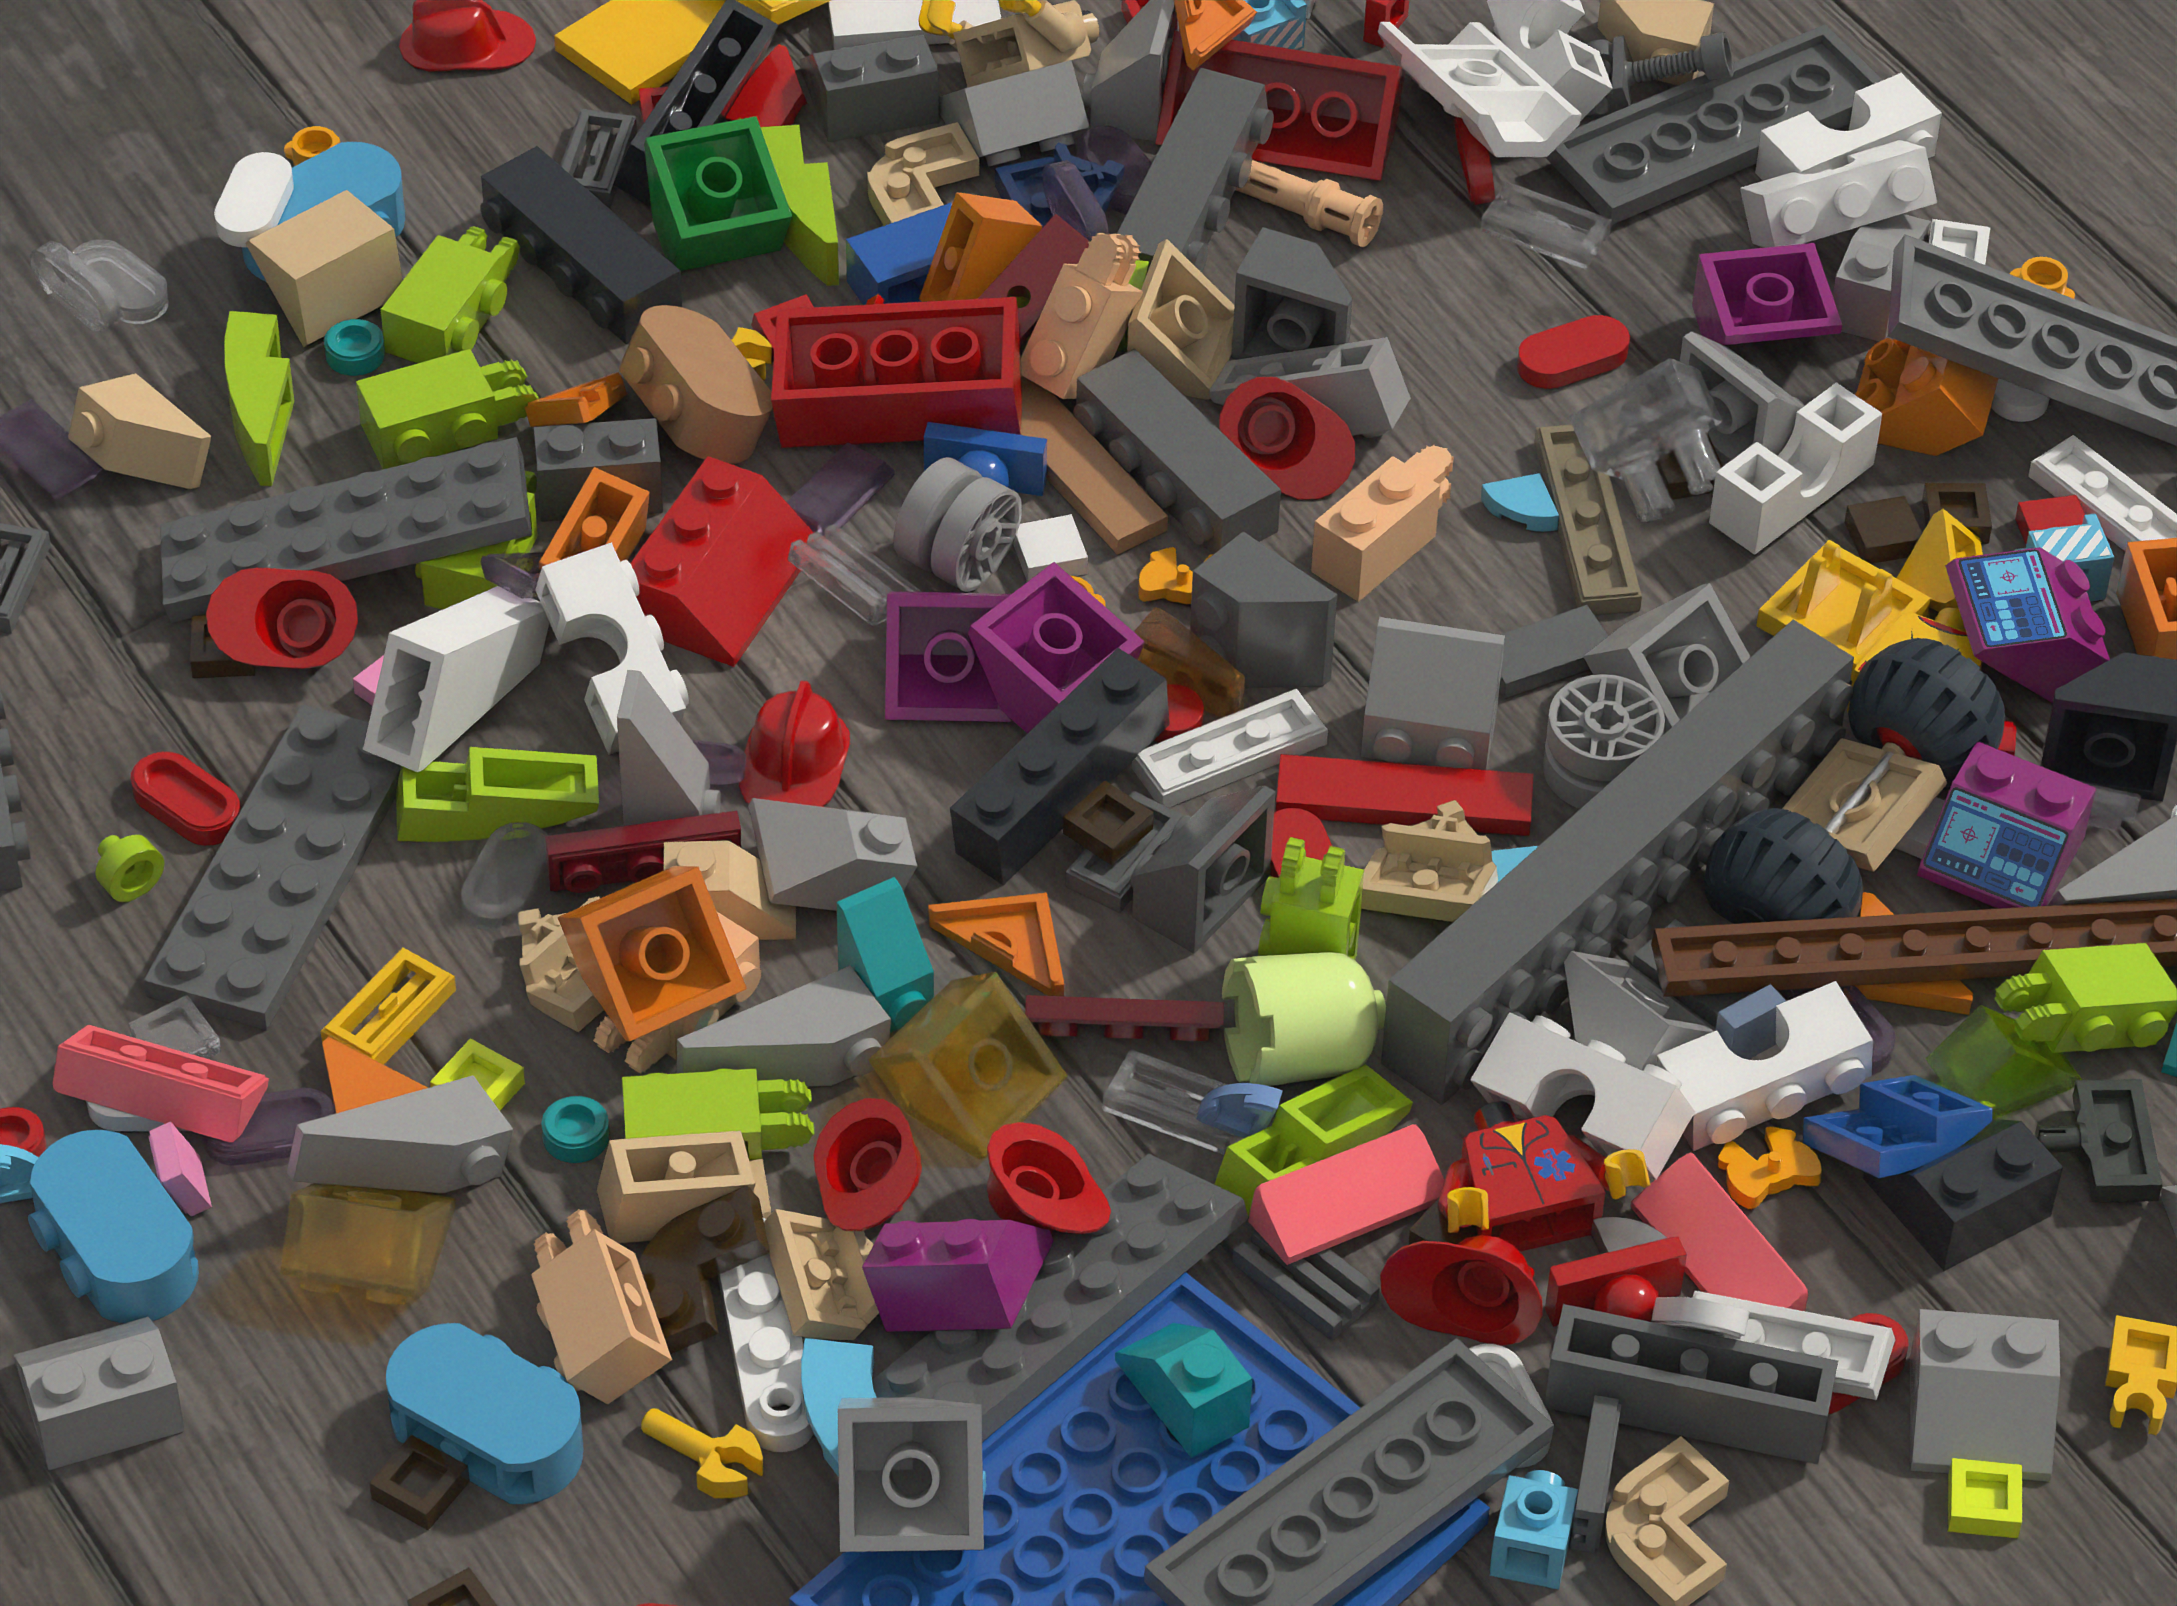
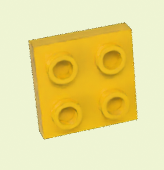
(1842, 601)

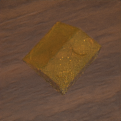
(969, 1063)
(365, 1240)

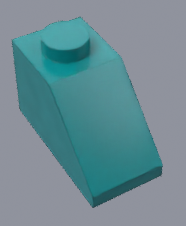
(885, 950)
(1190, 1384)

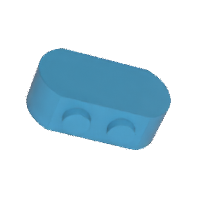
(352, 166)
(112, 1227)
(487, 1409)

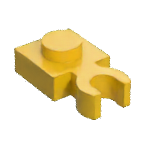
(2143, 1368)

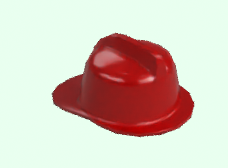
(465, 37)
(1289, 436)
(282, 617)
(795, 750)
(866, 1164)
(1043, 1181)
(1464, 1289)

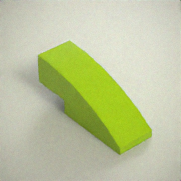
(809, 197)
(258, 390)
(492, 791)
(1313, 1128)

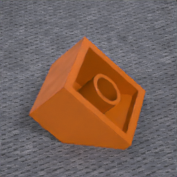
(653, 951)

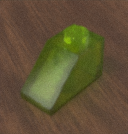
(1998, 1068)

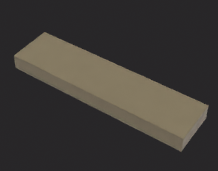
(1587, 525)

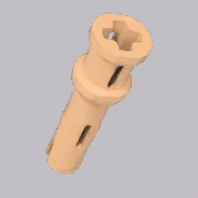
(1319, 203)

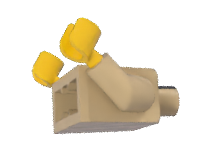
(1015, 44)

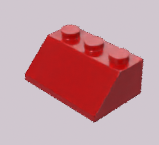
(719, 561)

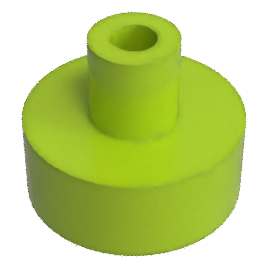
(128, 866)

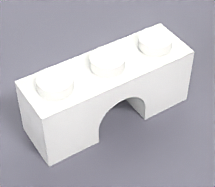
(1540, 39)
(1879, 116)
(1817, 205)
(1767, 494)
(597, 599)
(1820, 1054)
(1541, 1068)

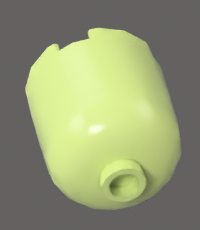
(1300, 1017)

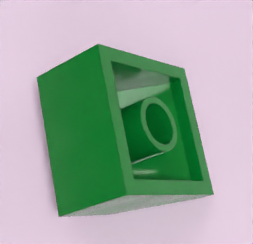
(715, 194)

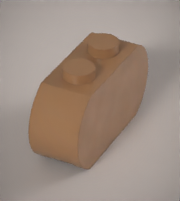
(697, 384)

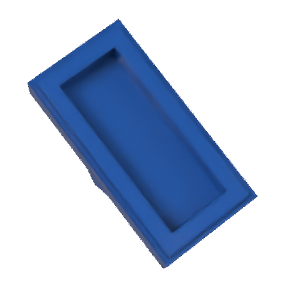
(1004, 457)

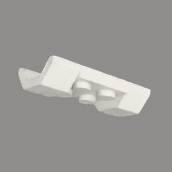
(1489, 89)

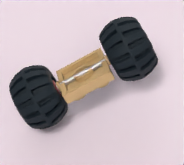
(1915, 724)

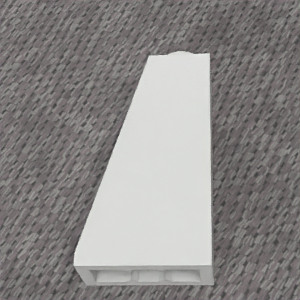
(450, 672)

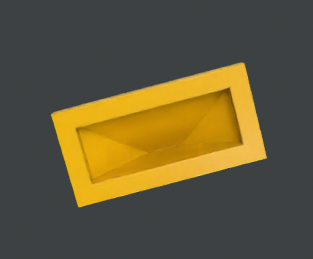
(1937, 546)

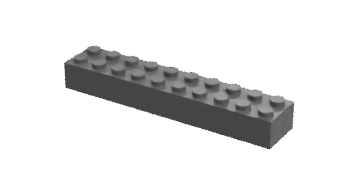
(1616, 859)

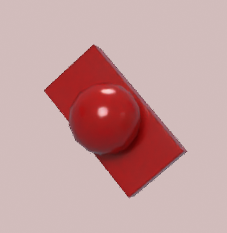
(1619, 1281)

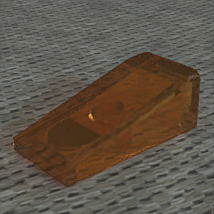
(1190, 662)

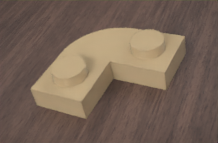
(916, 164)
(1650, 1522)

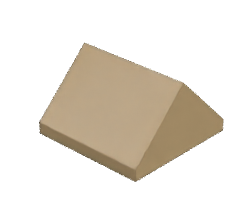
(329, 264)
(1182, 323)

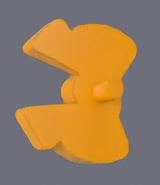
(1164, 579)
(1785, 1165)

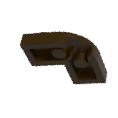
(692, 1252)

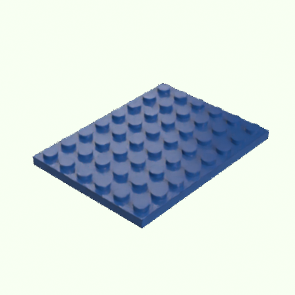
(1099, 1486)

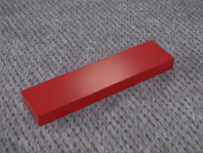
(1404, 793)

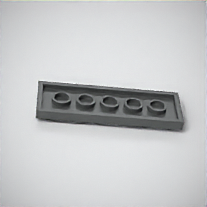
(1708, 126)
(2034, 338)
(352, 524)
(278, 872)
(1080, 1296)
(1358, 1491)

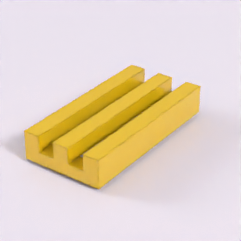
(399, 1013)

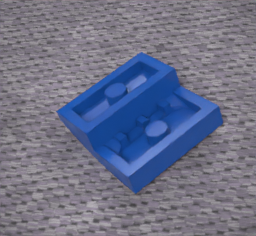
(1897, 1126)

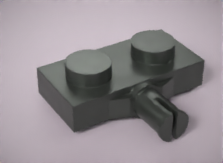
(2111, 1140)

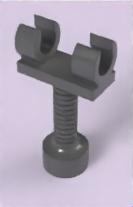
(1711, 57)

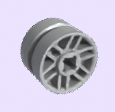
(957, 524)
(1596, 733)

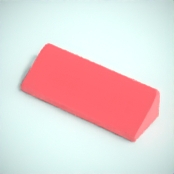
(158, 1083)
(1347, 1194)
(1720, 1242)

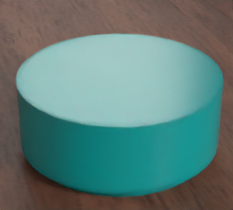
(354, 347)
(575, 1129)

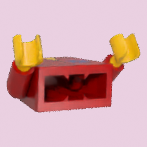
(1532, 1180)

